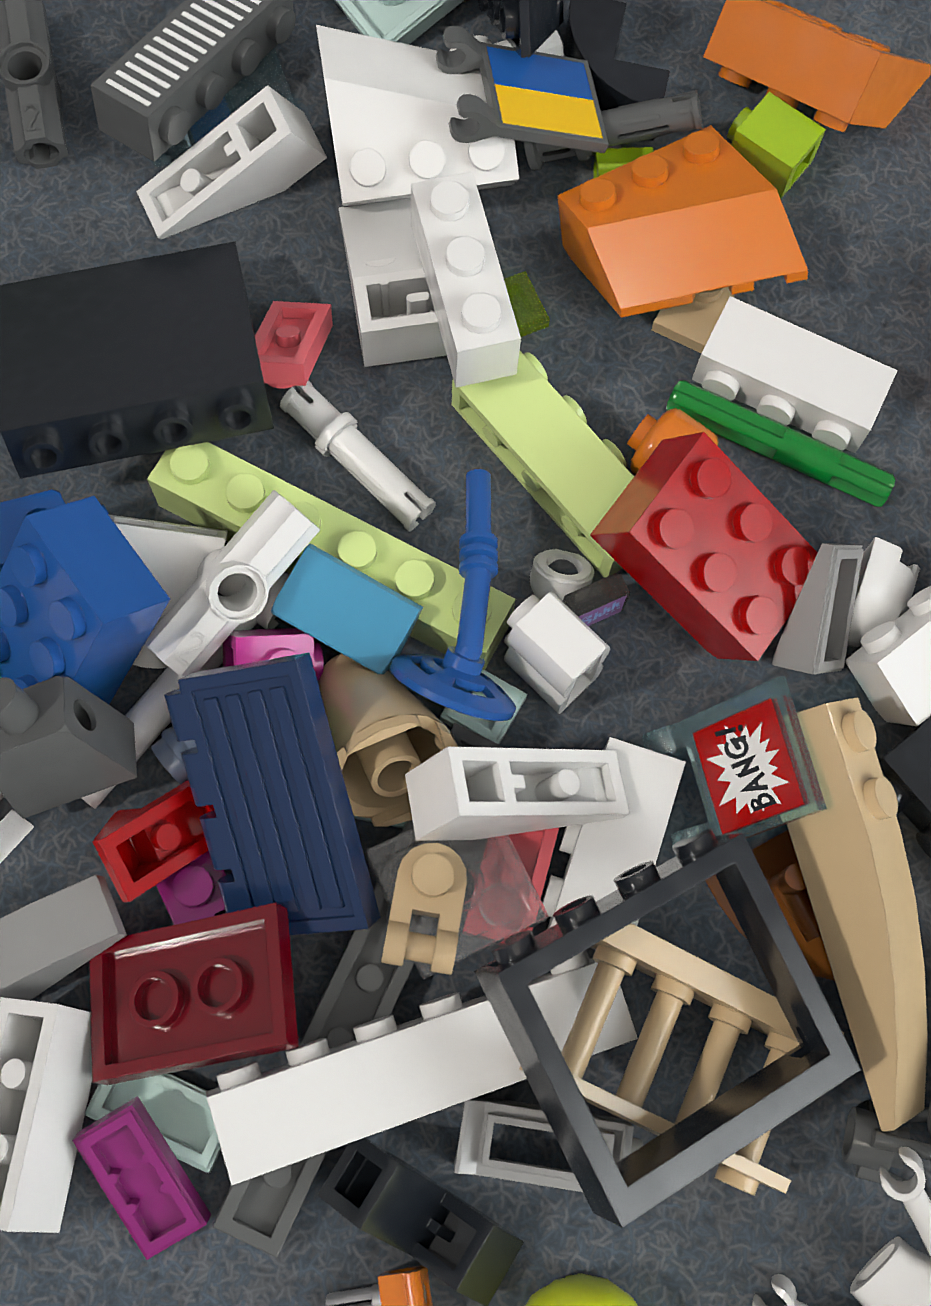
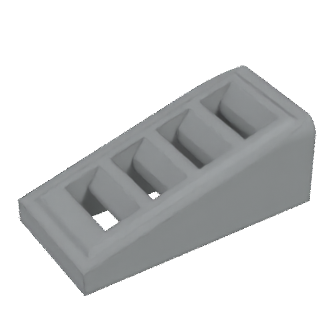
(822, 617)

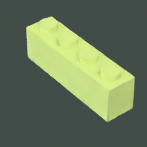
(549, 451)

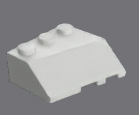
(394, 117)

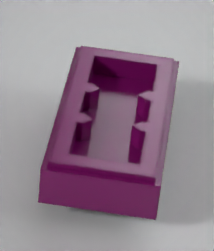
(142, 1178)

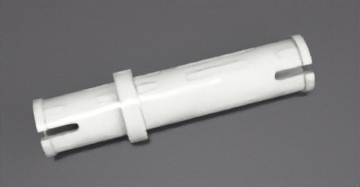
(338, 436)

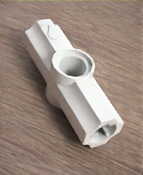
(205, 619)

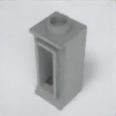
(476, 1138)

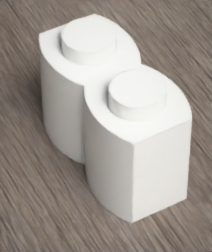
(553, 650)

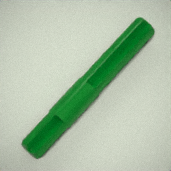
(783, 444)

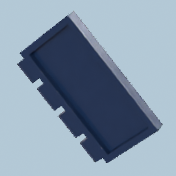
(275, 793)

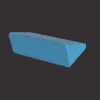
(346, 609)

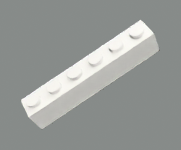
(388, 1074)

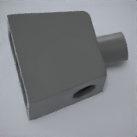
(60, 744)

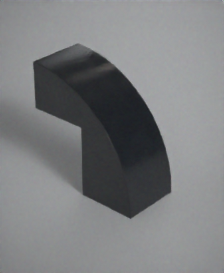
(594, 36)
(421, 1219)

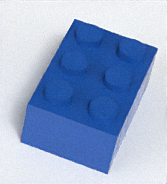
(75, 600)

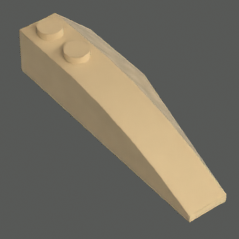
(866, 907)

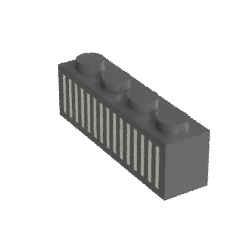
(186, 69)

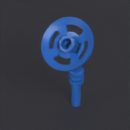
(457, 674)

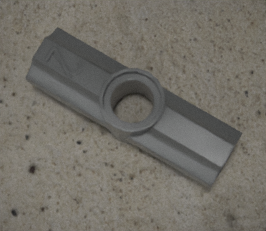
(31, 84)

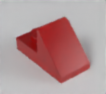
(152, 841)

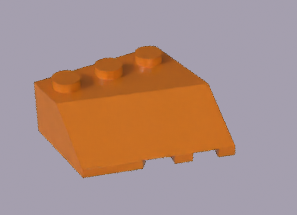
(813, 63)
(678, 227)

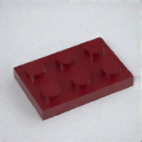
(193, 995)

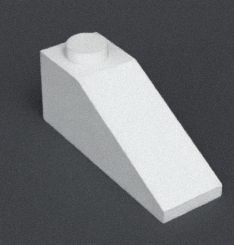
(237, 163)
(512, 791)

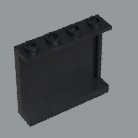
(128, 360)

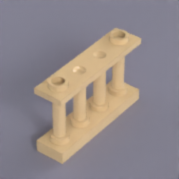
(676, 982)

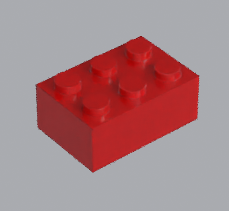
(708, 547)

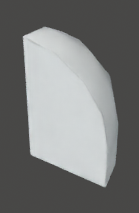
(882, 588)

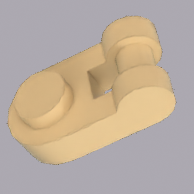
(429, 885)

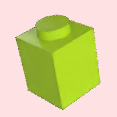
(776, 140)

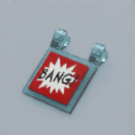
(746, 762)

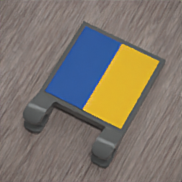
(527, 98)

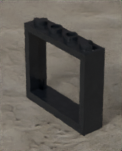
(727, 1123)

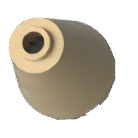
(378, 737)

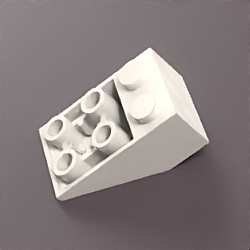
(389, 284)

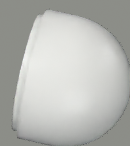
(546, 580)

